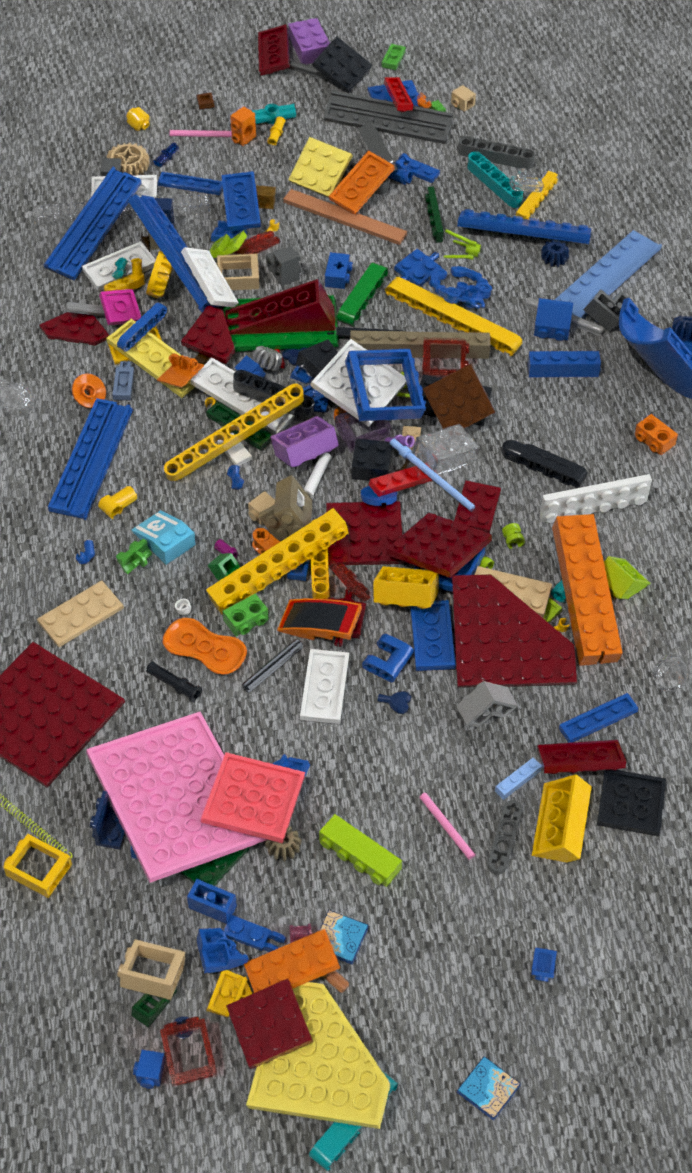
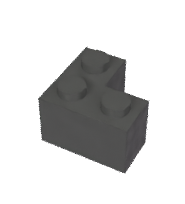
(284, 265)
(605, 309)

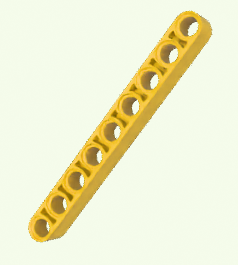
(452, 314)
(231, 440)

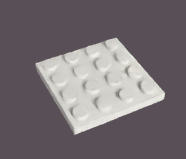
(380, 382)

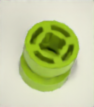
(513, 534)

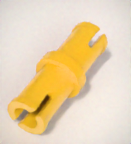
(276, 131)

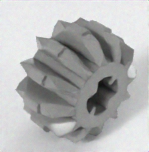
(267, 358)

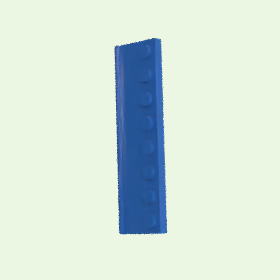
(92, 223)
(521, 226)
(169, 242)
(90, 459)

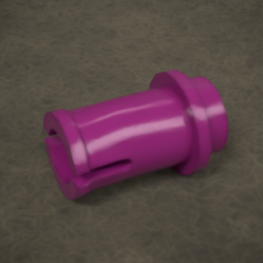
(224, 548)

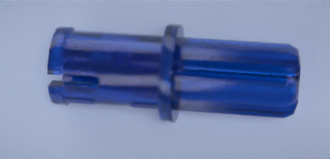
(165, 155)

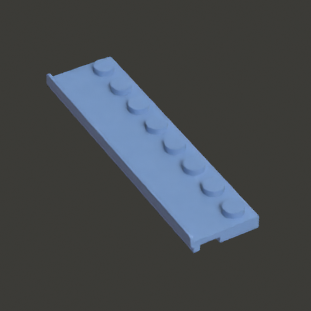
(610, 271)

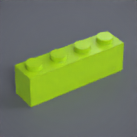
(360, 851)

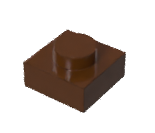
(205, 100)

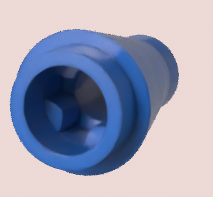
(402, 175)

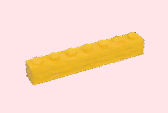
(535, 198)

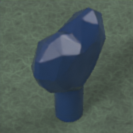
(291, 355)
(397, 701)

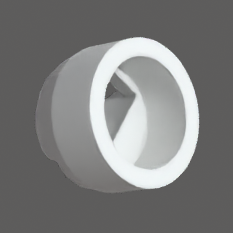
(183, 607)

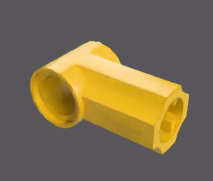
(114, 504)

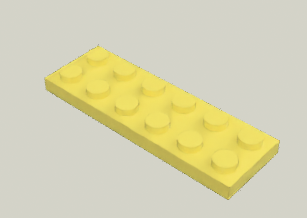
(150, 355)

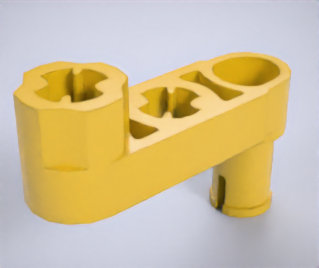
(131, 281)

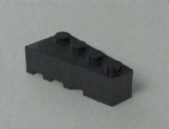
(316, 357)

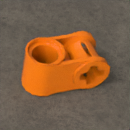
(263, 540)

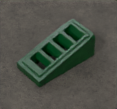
(146, 1014)

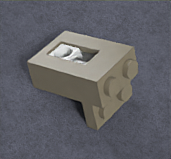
(290, 511)

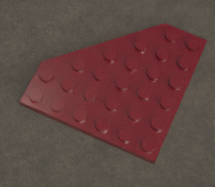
(505, 638)

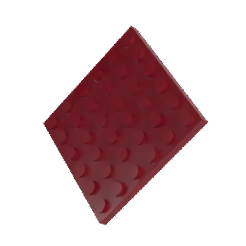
(49, 713)

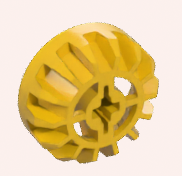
(159, 277)

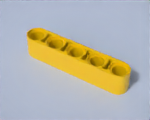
(320, 575)

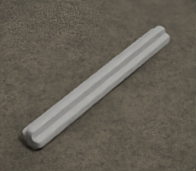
(575, 320)

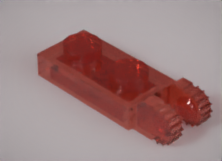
(258, 243)

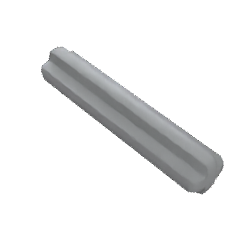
(84, 308)

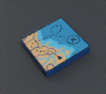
(344, 934)
(488, 1088)

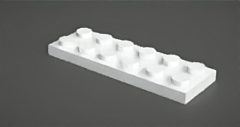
(217, 382)
(595, 498)

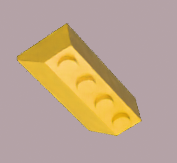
(562, 819)

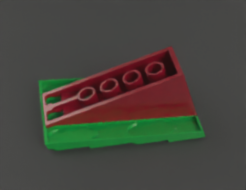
(284, 319)

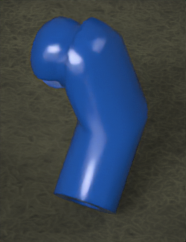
(88, 554)

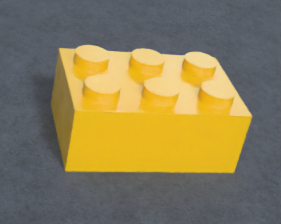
(406, 587)

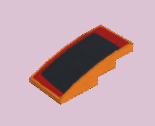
(320, 618)

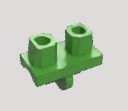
(135, 556)

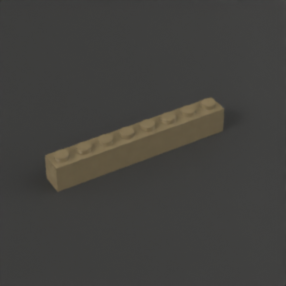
(383, 340)

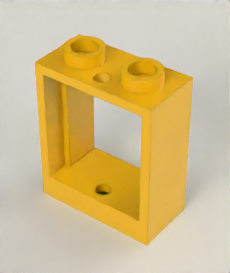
(53, 877)

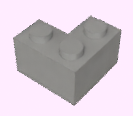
(486, 701)

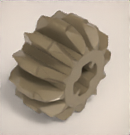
(286, 849)

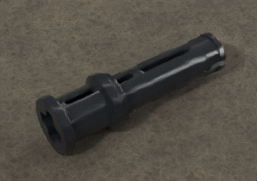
(181, 685)

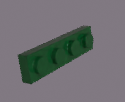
(433, 210)
(224, 415)

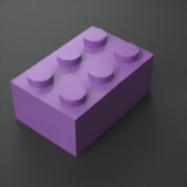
(307, 39)
(304, 441)

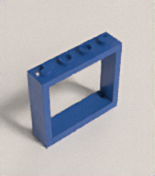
(378, 357)

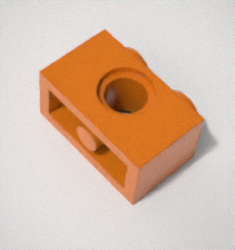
(243, 126)

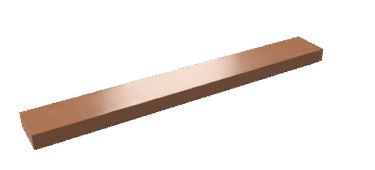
(345, 217)

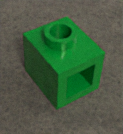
(223, 565)

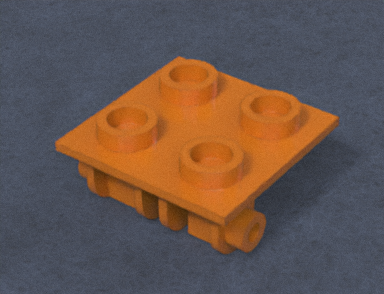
(181, 371)

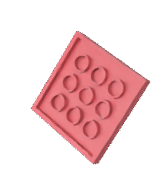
(253, 797)

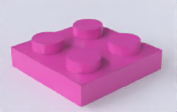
(119, 306)

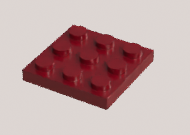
(269, 1023)

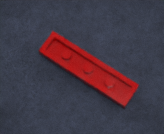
(398, 94)
(398, 481)

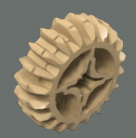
(133, 157)

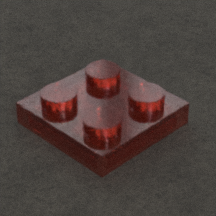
(349, 579)

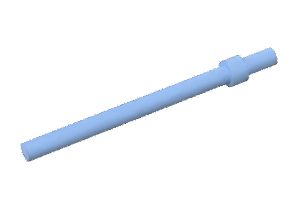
(405, 452)

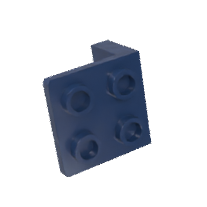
(106, 825)

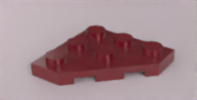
(75, 329)
(210, 336)

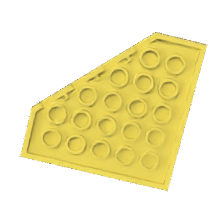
(327, 1078)

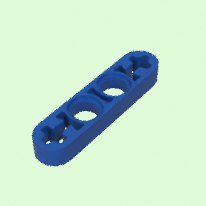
(141, 327)

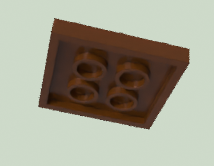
(459, 398)

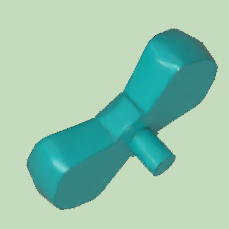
(120, 263)

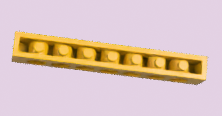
(278, 560)

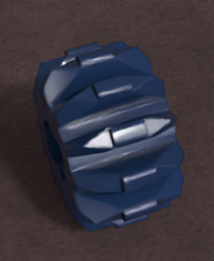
(555, 253)
(683, 326)

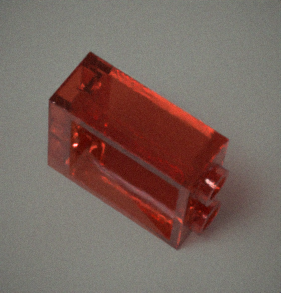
(426, 370)
(195, 1074)

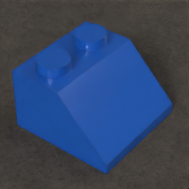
(553, 319)

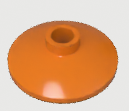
(90, 383)

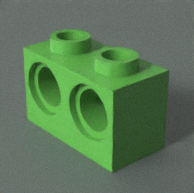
(244, 613)

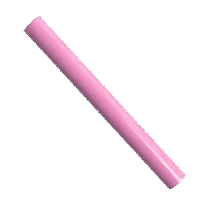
(200, 133)
(447, 826)

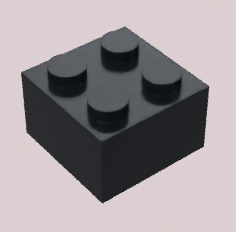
(370, 459)

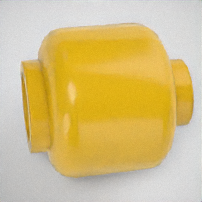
(138, 118)

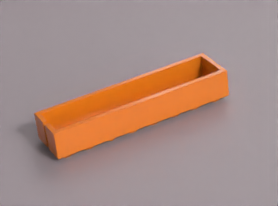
(586, 589)

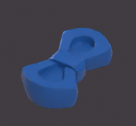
(233, 473)

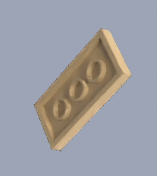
(530, 591)
(80, 613)

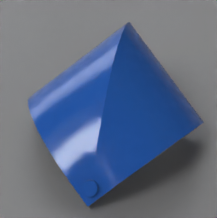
(661, 349)

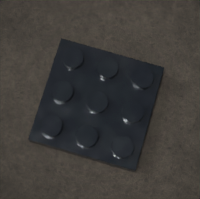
(342, 65)
(631, 802)

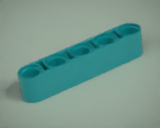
(494, 179)
(336, 1138)

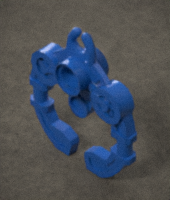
(467, 294)

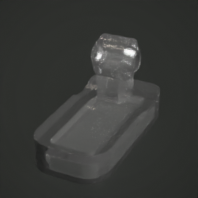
(525, 183)

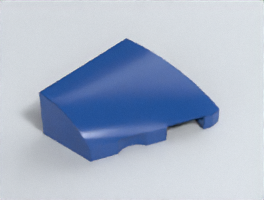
(218, 951)

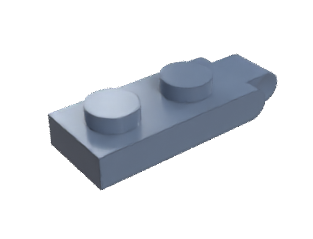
(123, 381)

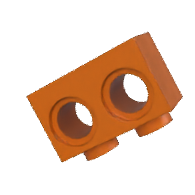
(655, 434)

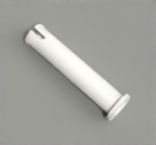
(317, 474)

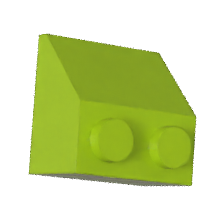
(623, 578)

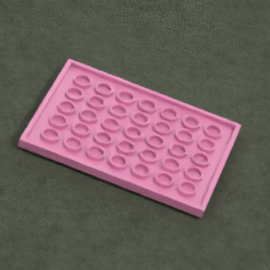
(159, 793)

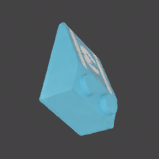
(165, 536)

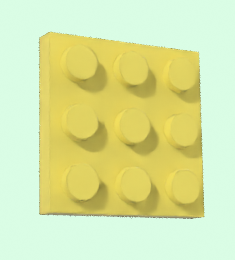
(320, 167)

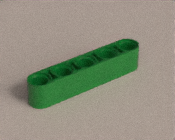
(362, 293)

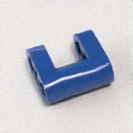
(391, 668)

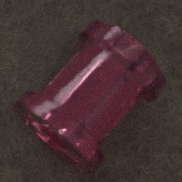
(299, 932)

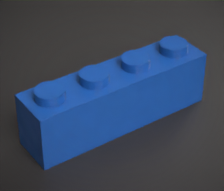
(564, 364)

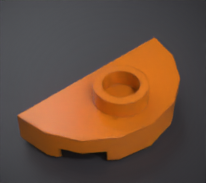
(422, 102)

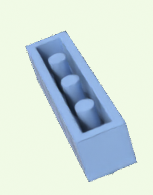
(518, 778)

